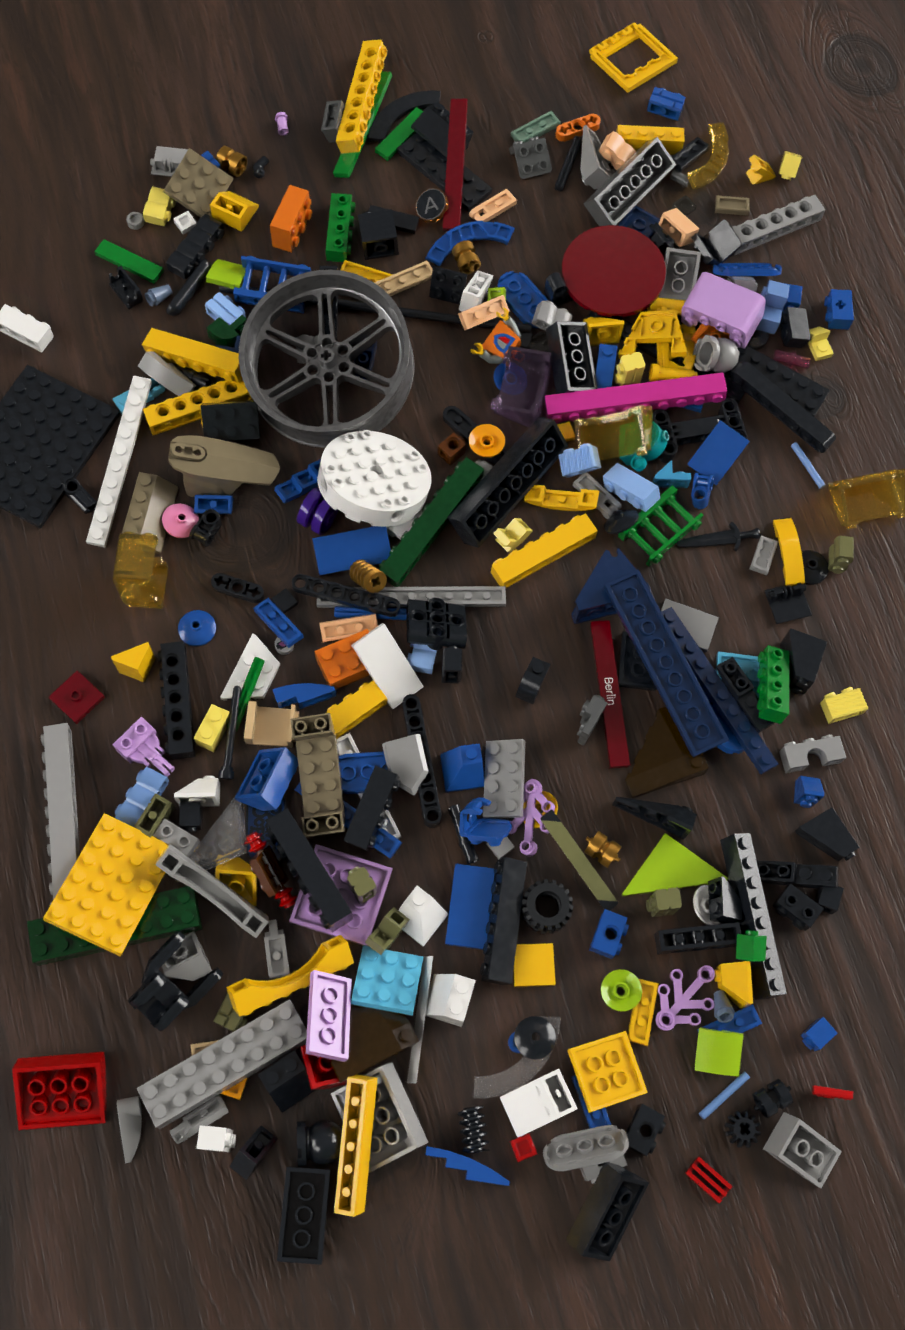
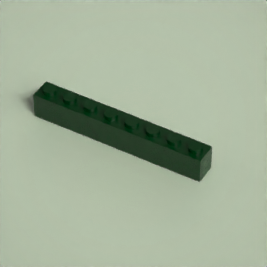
(431, 522)

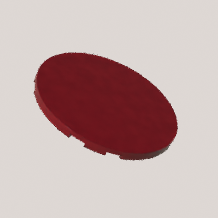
(613, 271)

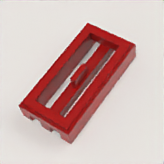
(723, 1192)

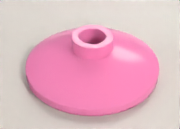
(175, 526)

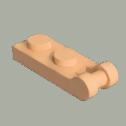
(493, 206)

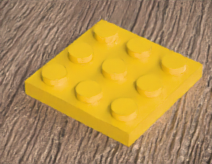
(607, 1071)

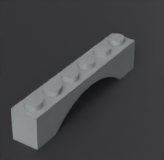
(197, 878)

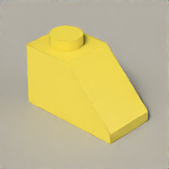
(789, 165)

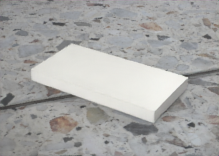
(387, 665)

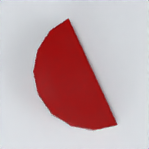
(832, 1093)

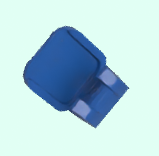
(482, 829)

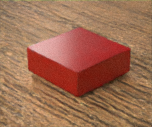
(523, 1147)

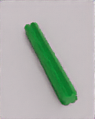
(248, 687)

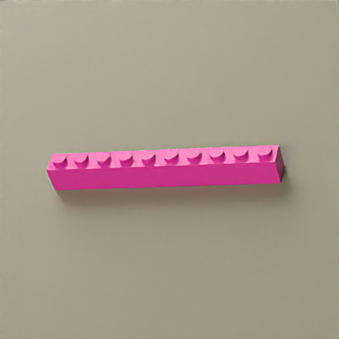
(616, 399)

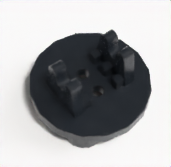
(659, 238)

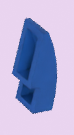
(303, 694)

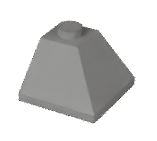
(188, 961)

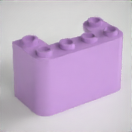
(725, 307)

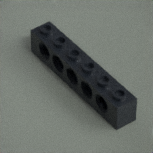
(185, 747)

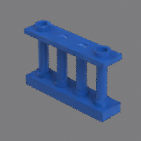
(252, 297)

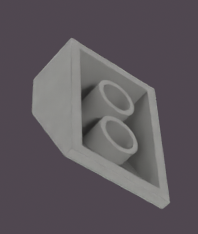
(681, 273)
(802, 1149)

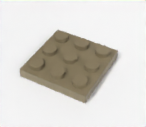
(197, 183)

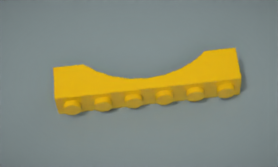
(252, 994)

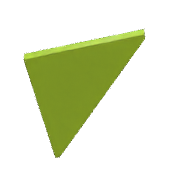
(671, 867)

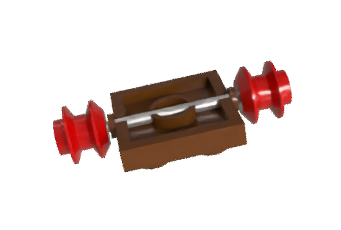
(269, 870)

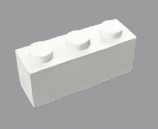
(25, 328)
(216, 1139)

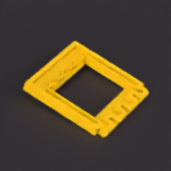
(642, 74)

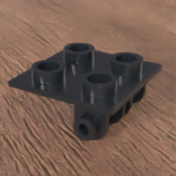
(447, 285)
(788, 602)

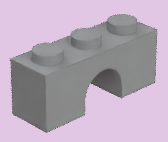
(827, 748)

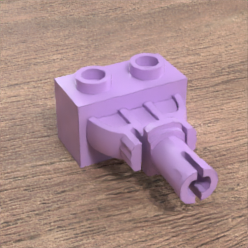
(141, 744)

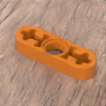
(570, 131)

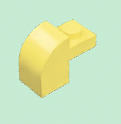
(513, 534)

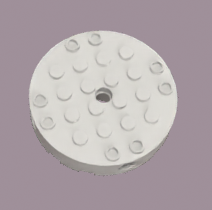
(374, 478)

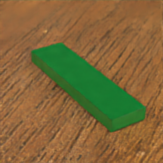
(398, 136)
(129, 261)

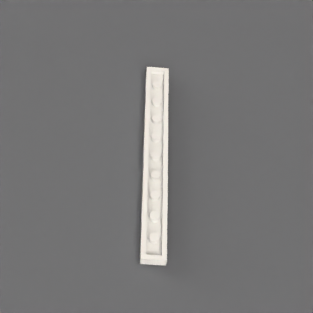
(119, 462)

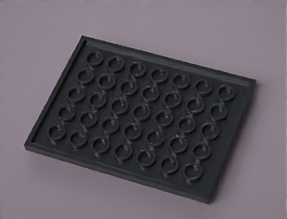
(44, 440)

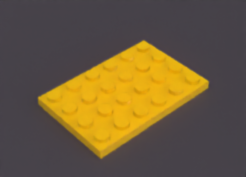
(109, 886)

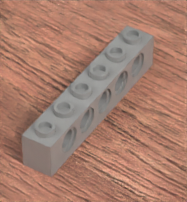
(779, 222)

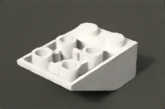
(538, 1103)

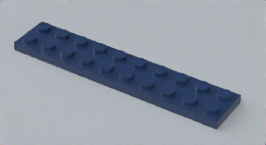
(666, 663)

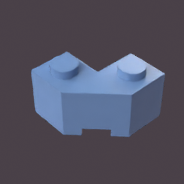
(776, 297)

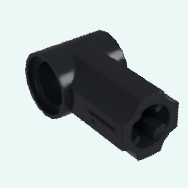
(79, 496)

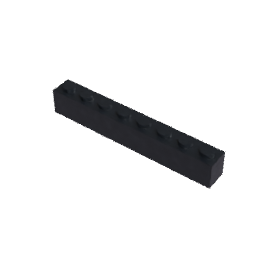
(747, 884)

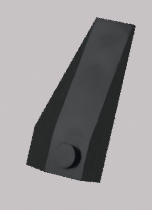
(668, 817)

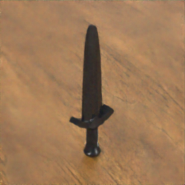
(720, 538)

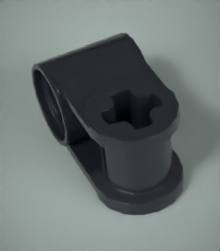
(204, 530)

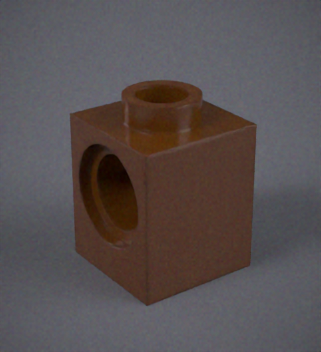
(451, 455)

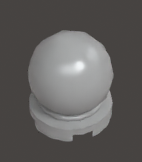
(715, 354)

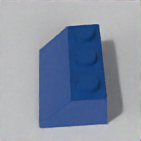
(268, 779)

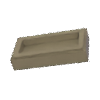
(732, 205)

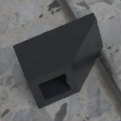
(723, 902)

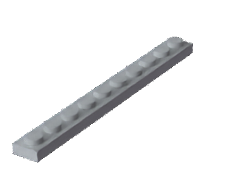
(465, 595)

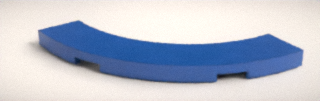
(469, 231)

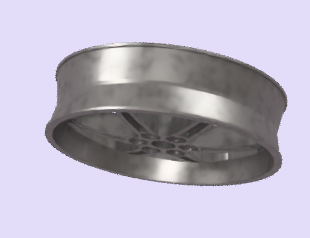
(317, 286)

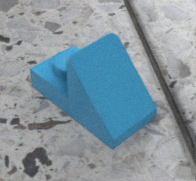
(667, 478)

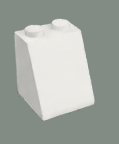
(449, 998)

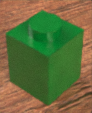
(751, 946)

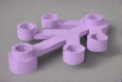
(531, 813)
(682, 1000)

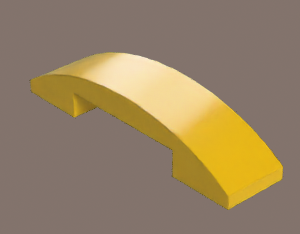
(562, 500)
(790, 551)

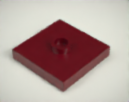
(76, 697)

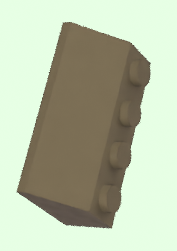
(148, 502)

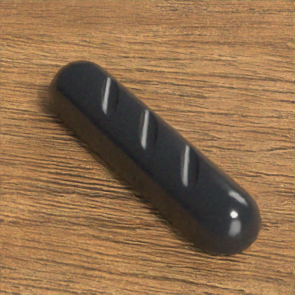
(189, 288)

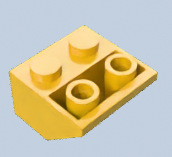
(233, 209)

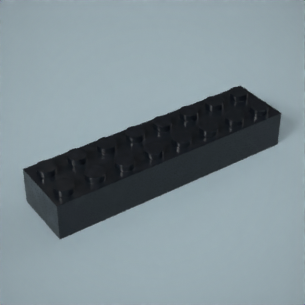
(508, 482)

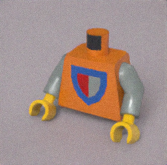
(497, 343)

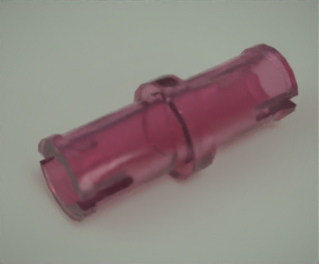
(792, 358)

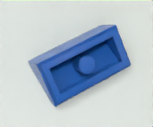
(220, 503)

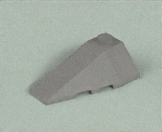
(593, 166)

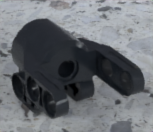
(159, 997)

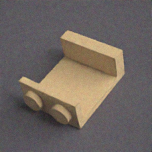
(269, 725)

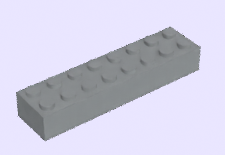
(223, 1064)

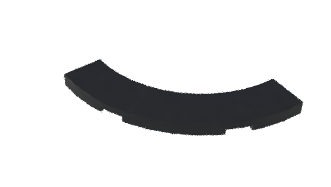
(398, 109)

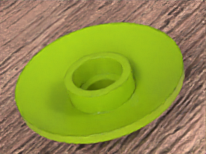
(629, 983)

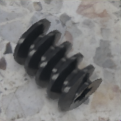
(473, 1129)

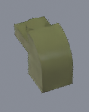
(387, 931)

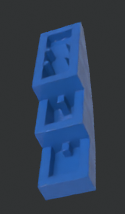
(299, 484)
(474, 1170)

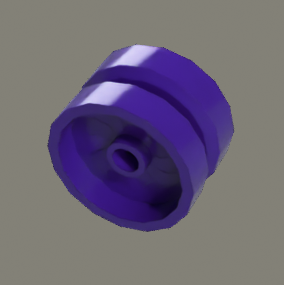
(316, 513)

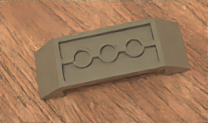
(319, 775)

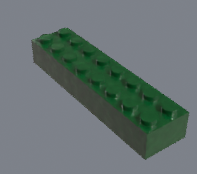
(163, 917)

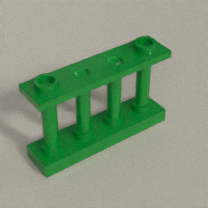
(666, 498)

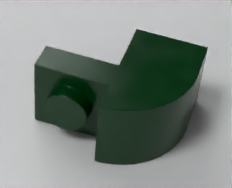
(226, 334)

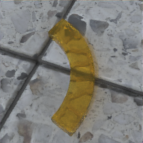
(717, 160)

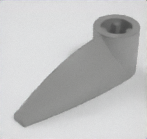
(130, 1125)

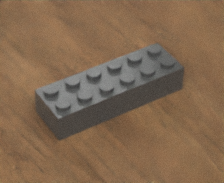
(630, 183)

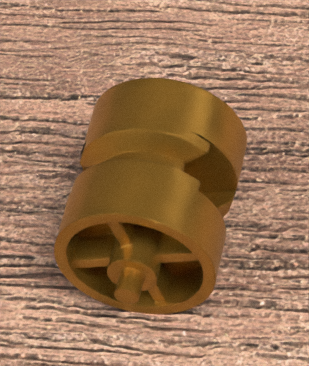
(231, 161)
(466, 257)
(603, 849)

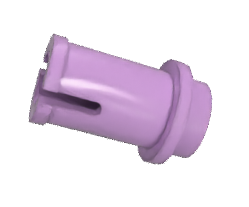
(281, 119)

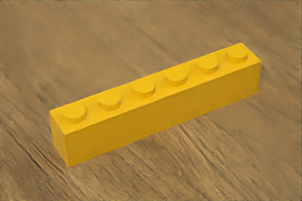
(194, 354)
(543, 551)
(355, 1145)

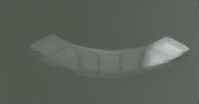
(515, 1076)

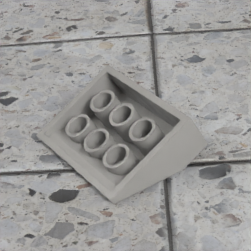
(395, 1121)

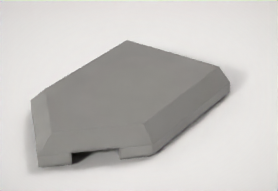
(408, 760)

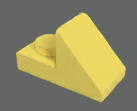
(819, 344)

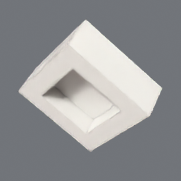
(185, 222)

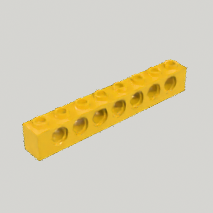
(361, 96)

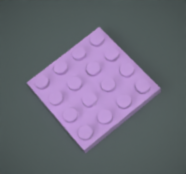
(364, 915)

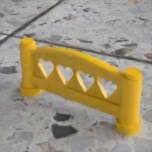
(665, 368)

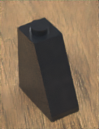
(829, 835)

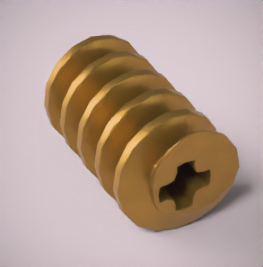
(367, 576)

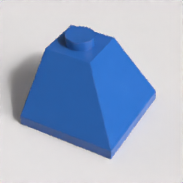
(462, 768)

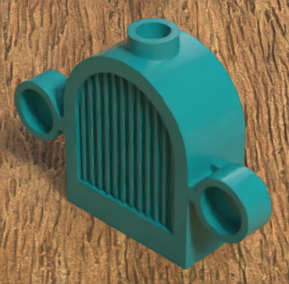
(658, 445)

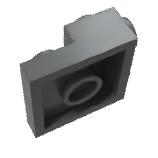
(590, 714)

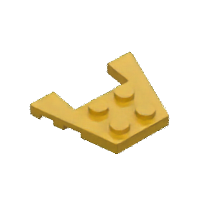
(656, 328)

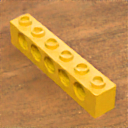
(191, 410)

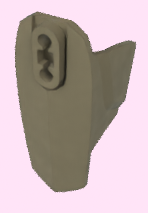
(220, 465)

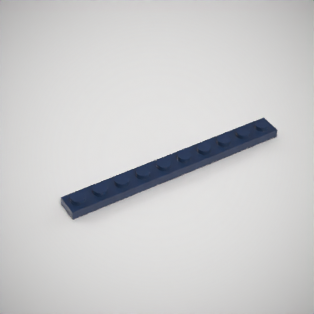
(720, 696)

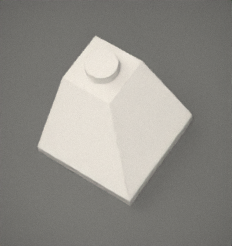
(201, 790)
(424, 915)

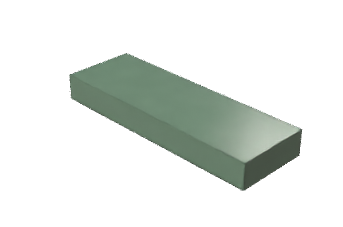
(536, 127)

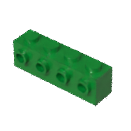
(339, 227)
(773, 684)

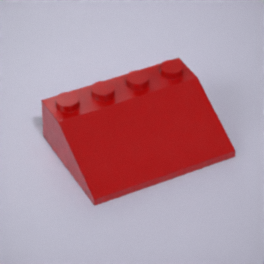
(60, 1090)

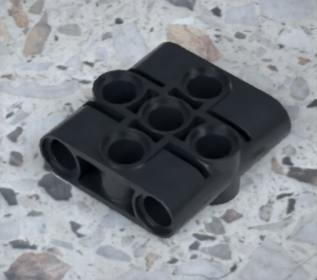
(436, 623)

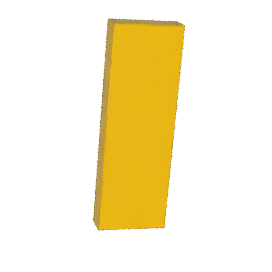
(643, 1013)

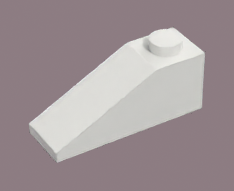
(475, 290)

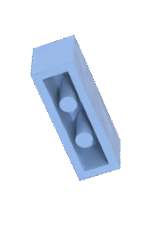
(631, 487)

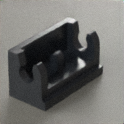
(125, 288)

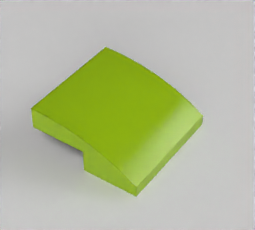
(226, 274)
(719, 1052)

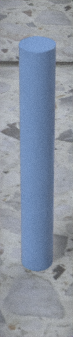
(807, 464)
(724, 1095)

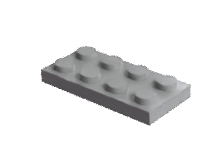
(504, 778)

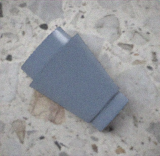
(157, 295)
(722, 1007)

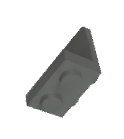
(531, 157)

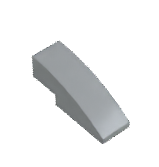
(165, 374)

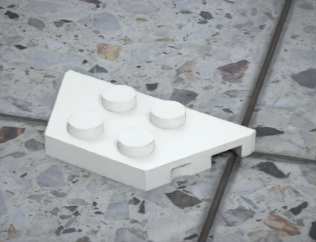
(253, 649)

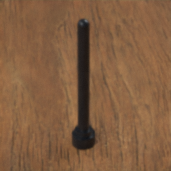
(226, 770)

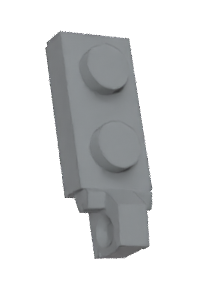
(276, 951)
(203, 1115)

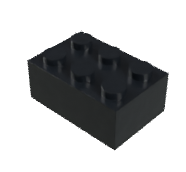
(231, 420)

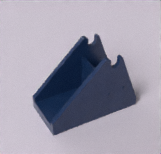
(593, 599)

